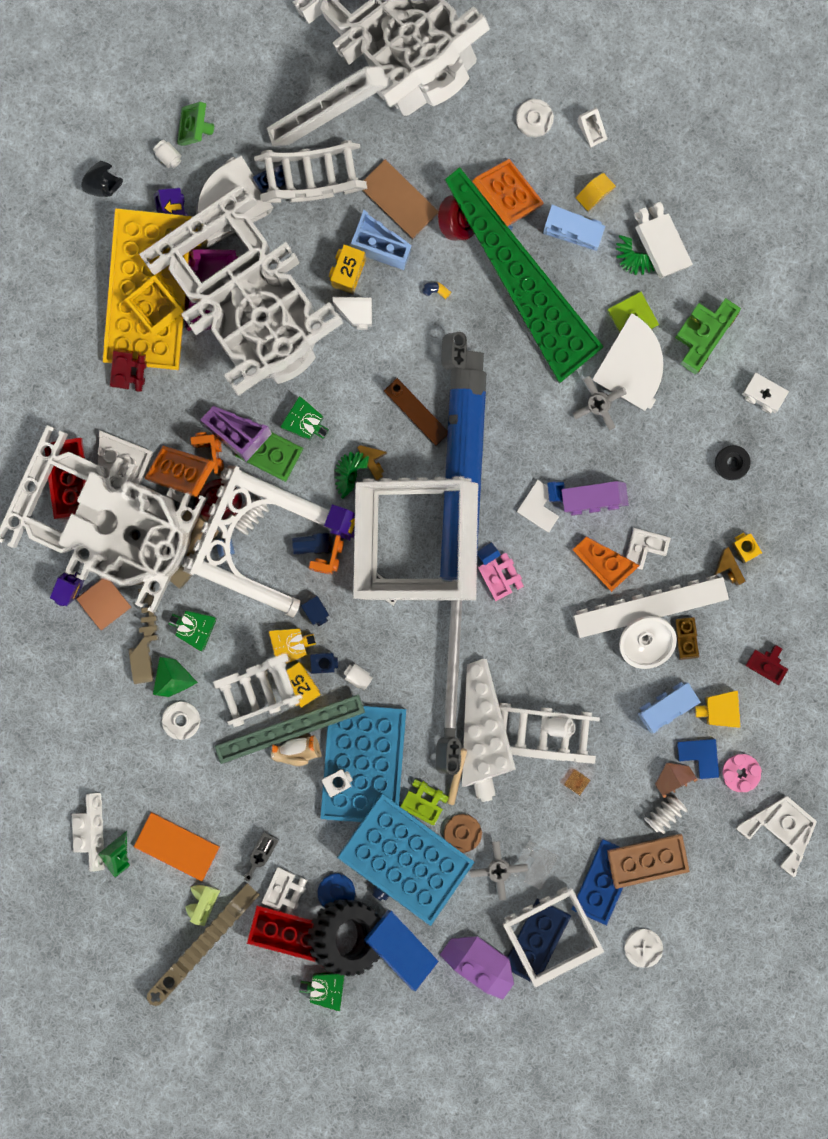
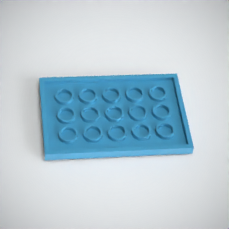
(372, 754)
(405, 859)

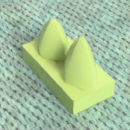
(207, 897)

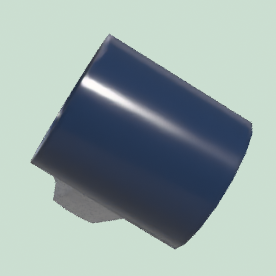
(312, 544)

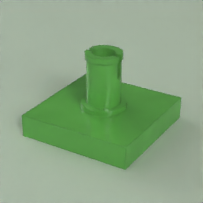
(193, 124)

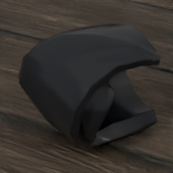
(99, 181)

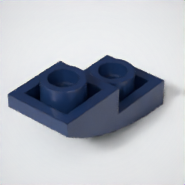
(262, 182)

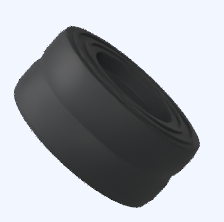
(743, 462)

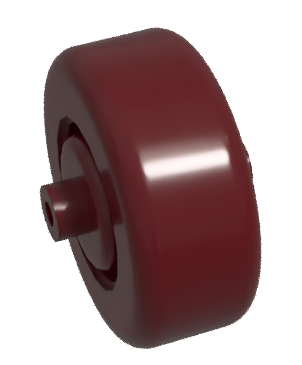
(452, 221)
(210, 491)

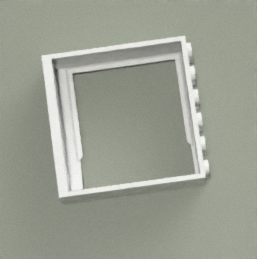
(366, 541)

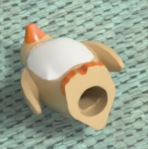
(297, 750)

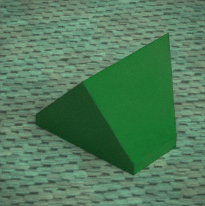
(171, 678)
(116, 855)

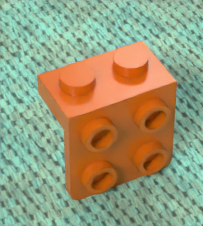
(204, 440)

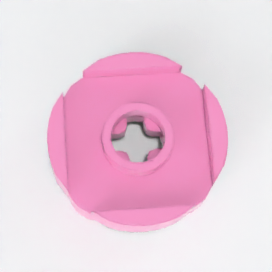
(752, 770)

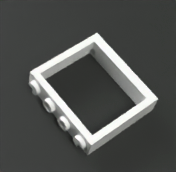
(566, 965)

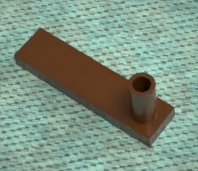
(416, 411)

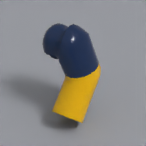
(436, 287)

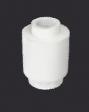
(167, 154)
(357, 676)
(560, 727)
(485, 790)

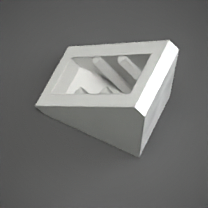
(592, 127)

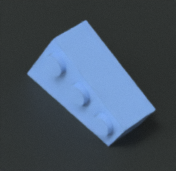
(573, 228)
(380, 242)
(668, 706)

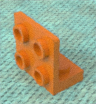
(321, 565)

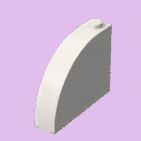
(222, 182)
(634, 364)

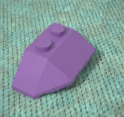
(480, 964)

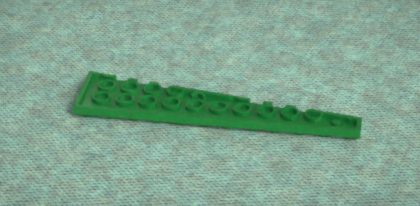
(547, 314)

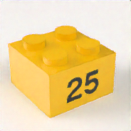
(348, 269)
(302, 684)

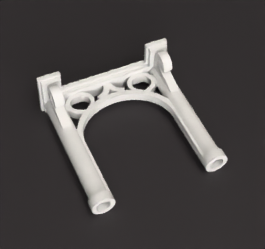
(236, 581)

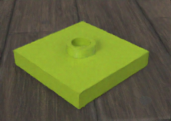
(636, 305)

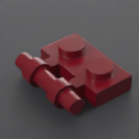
(121, 370)

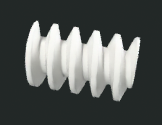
(251, 516)
(666, 814)

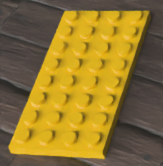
(124, 329)

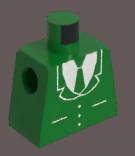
(304, 421)
(193, 628)
(324, 989)

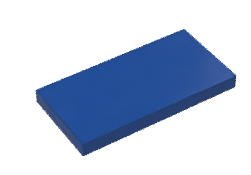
(597, 891)
(401, 950)

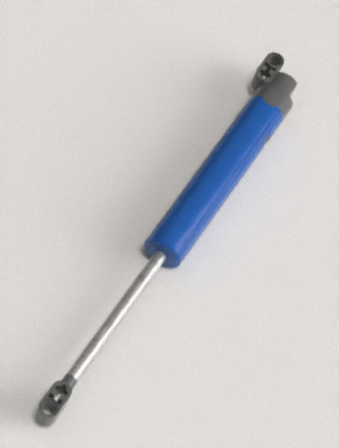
(465, 461)

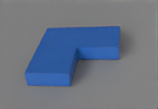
(705, 752)

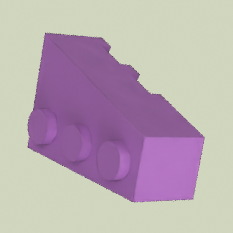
(236, 432)
(595, 497)

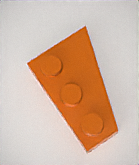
(604, 562)

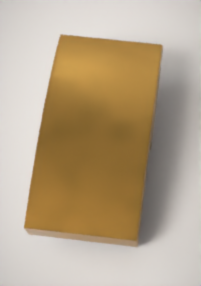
(687, 638)

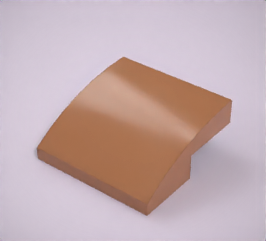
(103, 603)

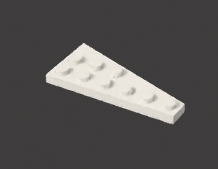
(113, 447)
(483, 728)

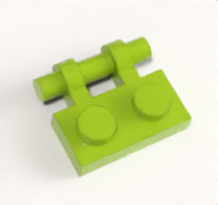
(421, 807)

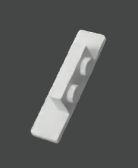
(88, 831)

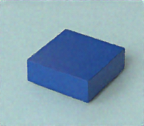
(555, 491)
(488, 553)

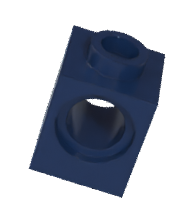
(315, 611)
(315, 659)

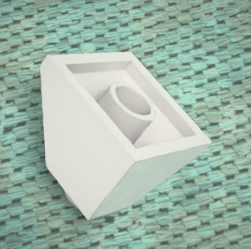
(355, 310)

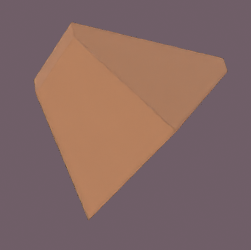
(674, 777)

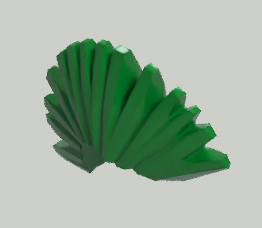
(633, 259)
(348, 470)

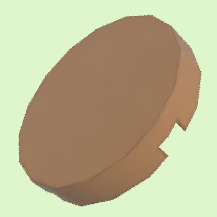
(460, 826)

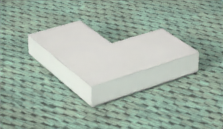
(534, 509)
(644, 542)

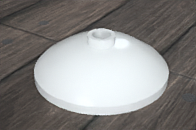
(651, 650)

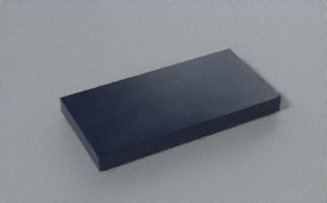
(538, 939)

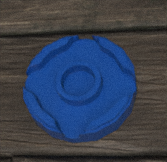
(335, 887)

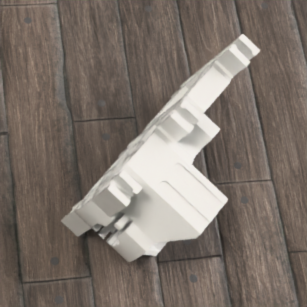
(414, 41)
(245, 296)
(107, 522)

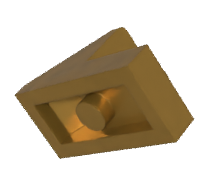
(373, 454)
(728, 562)

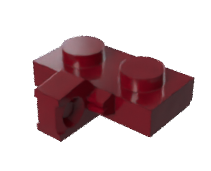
(768, 664)

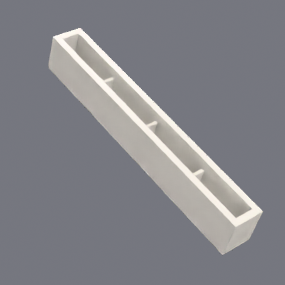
(327, 106)
(657, 605)

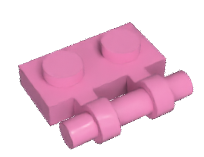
(495, 579)

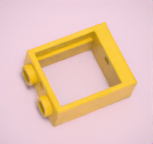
(161, 325)

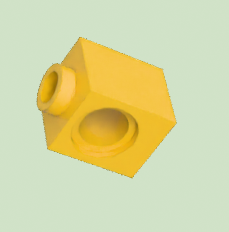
(754, 550)

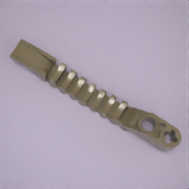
(139, 657)
(205, 941)

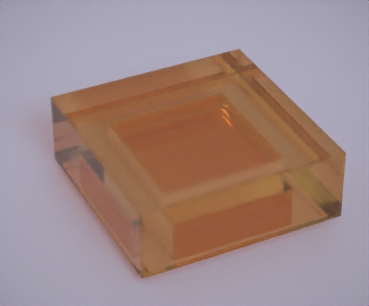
(577, 782)

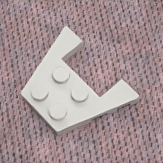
(788, 824)

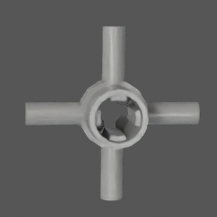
(593, 407)
(504, 865)

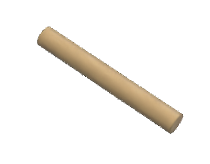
(456, 780)

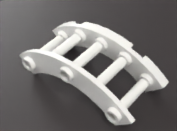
(311, 192)
(277, 667)
(542, 750)

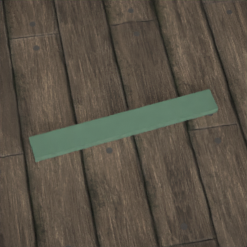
(290, 729)

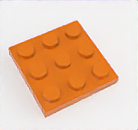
(508, 192)

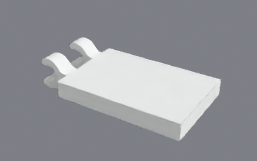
(662, 241)

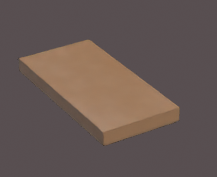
(399, 199)
(648, 861)

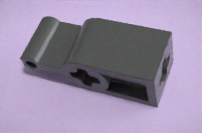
(259, 848)

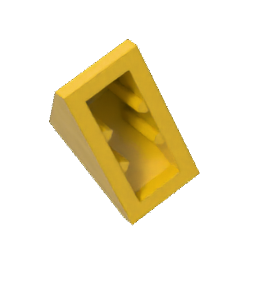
(595, 191)

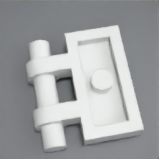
(278, 890)

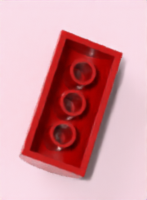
(64, 486)
(281, 933)

